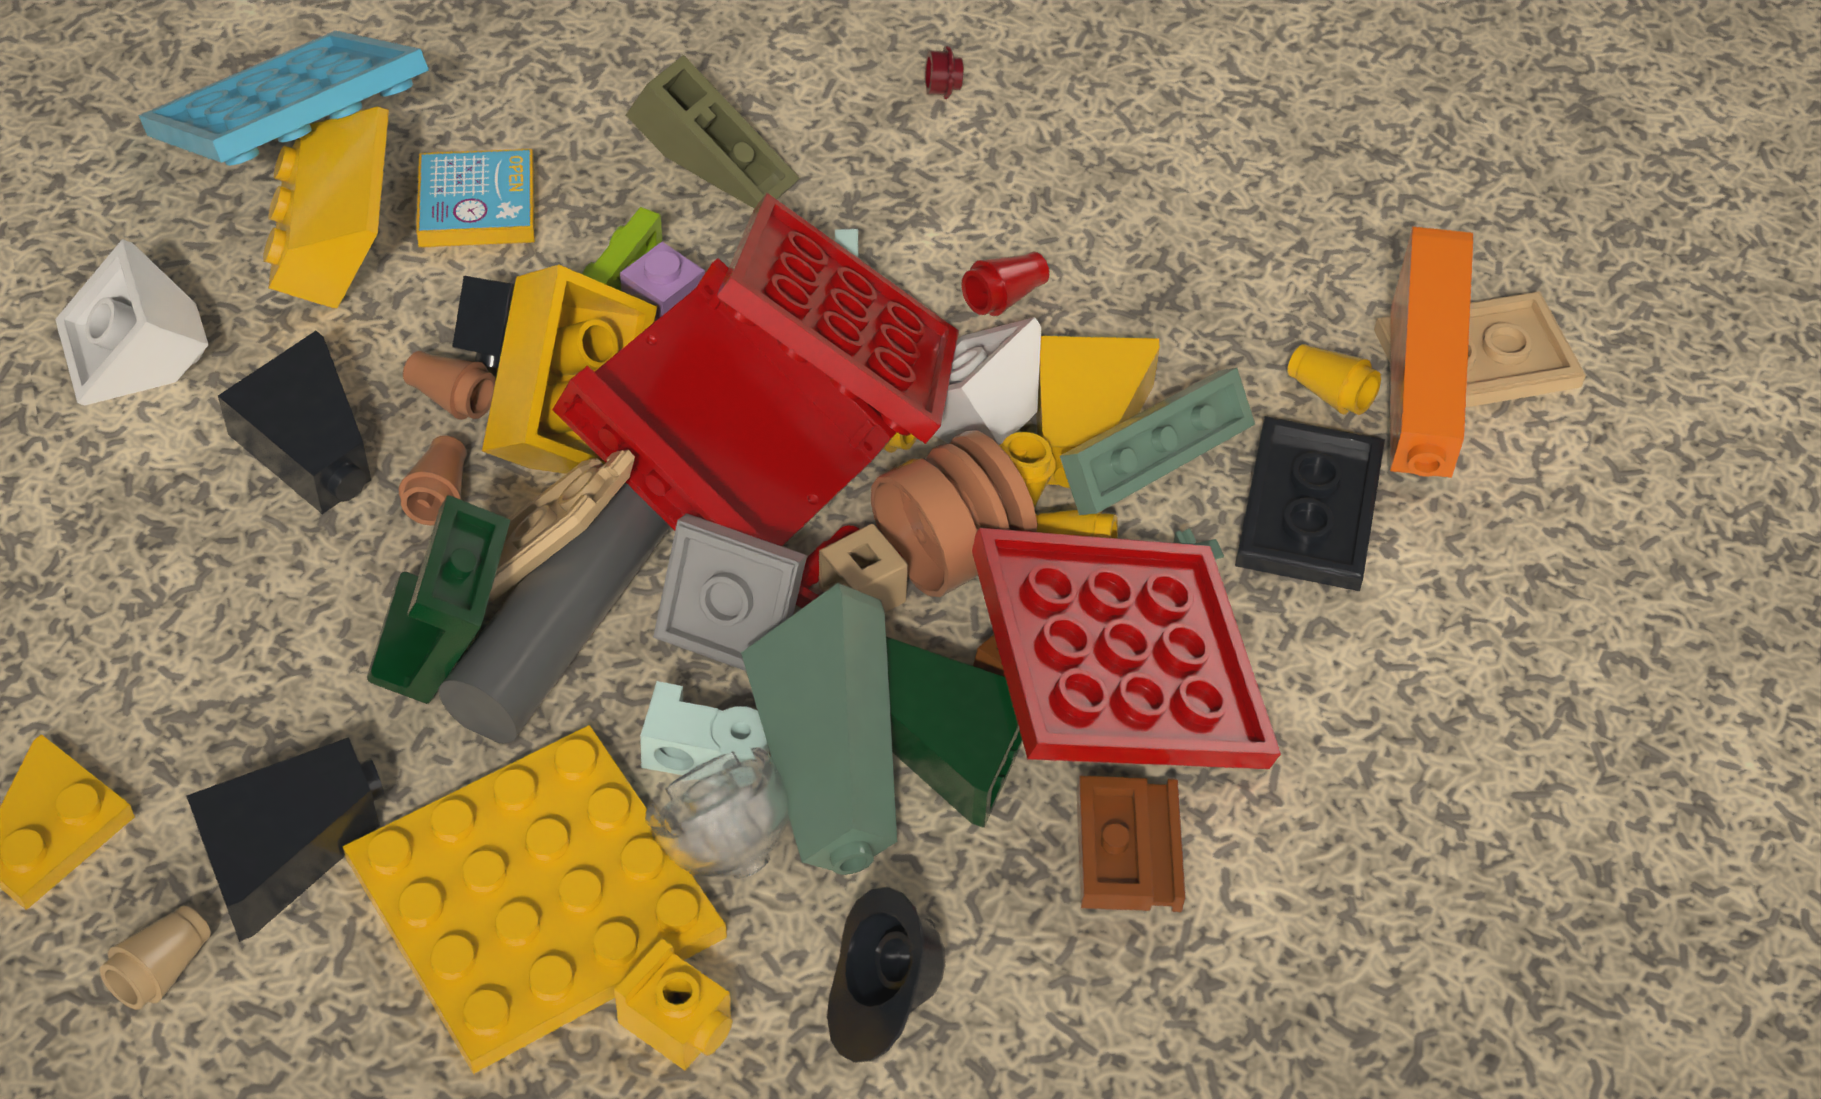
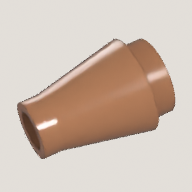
(454, 384)
(432, 479)

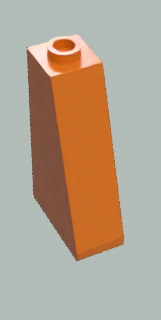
(1430, 352)

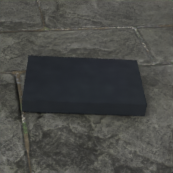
(1311, 503)

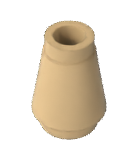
(153, 958)

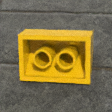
(327, 206)
(552, 333)

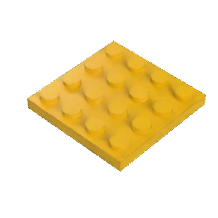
(530, 895)

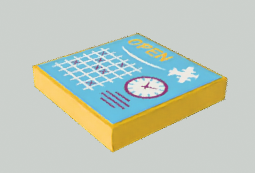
(475, 198)

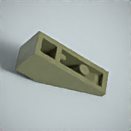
(707, 135)

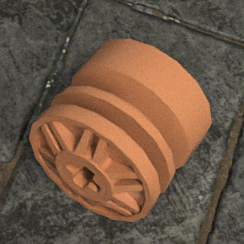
(939, 504)

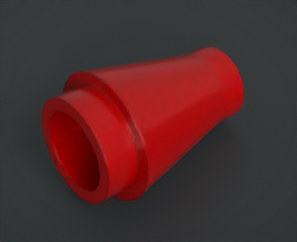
(999, 283)

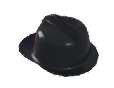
(883, 973)

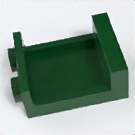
(443, 607)

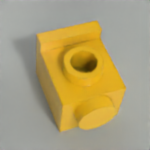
(673, 1029)

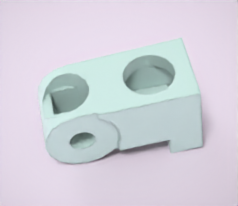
(688, 734)

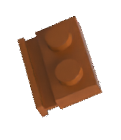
(1129, 844)

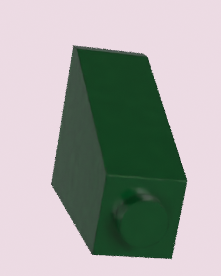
(952, 727)

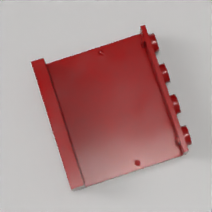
(723, 421)

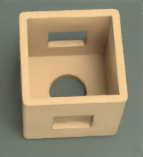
(867, 565)

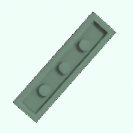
(1157, 441)

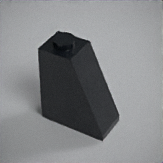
(300, 424)
(284, 828)

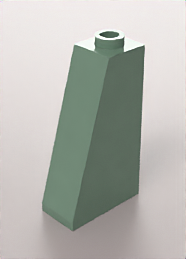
(829, 726)

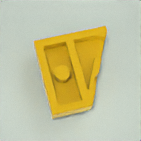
(53, 821)

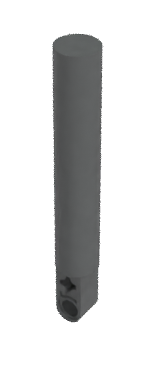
(550, 620)

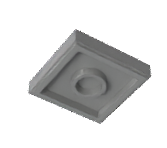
(725, 590)

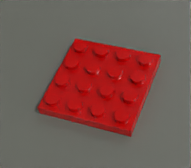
(841, 318)
(1121, 651)

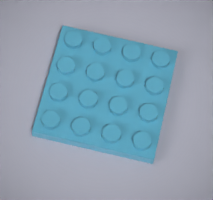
(284, 96)

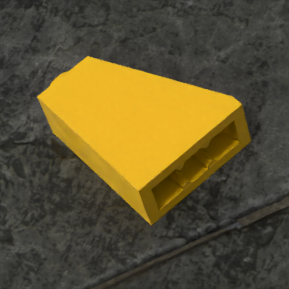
(1090, 388)

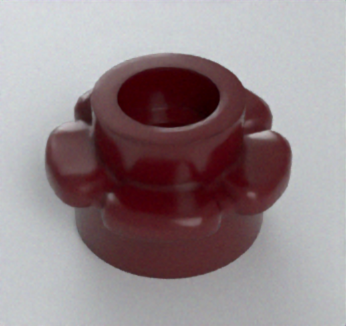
(943, 72)

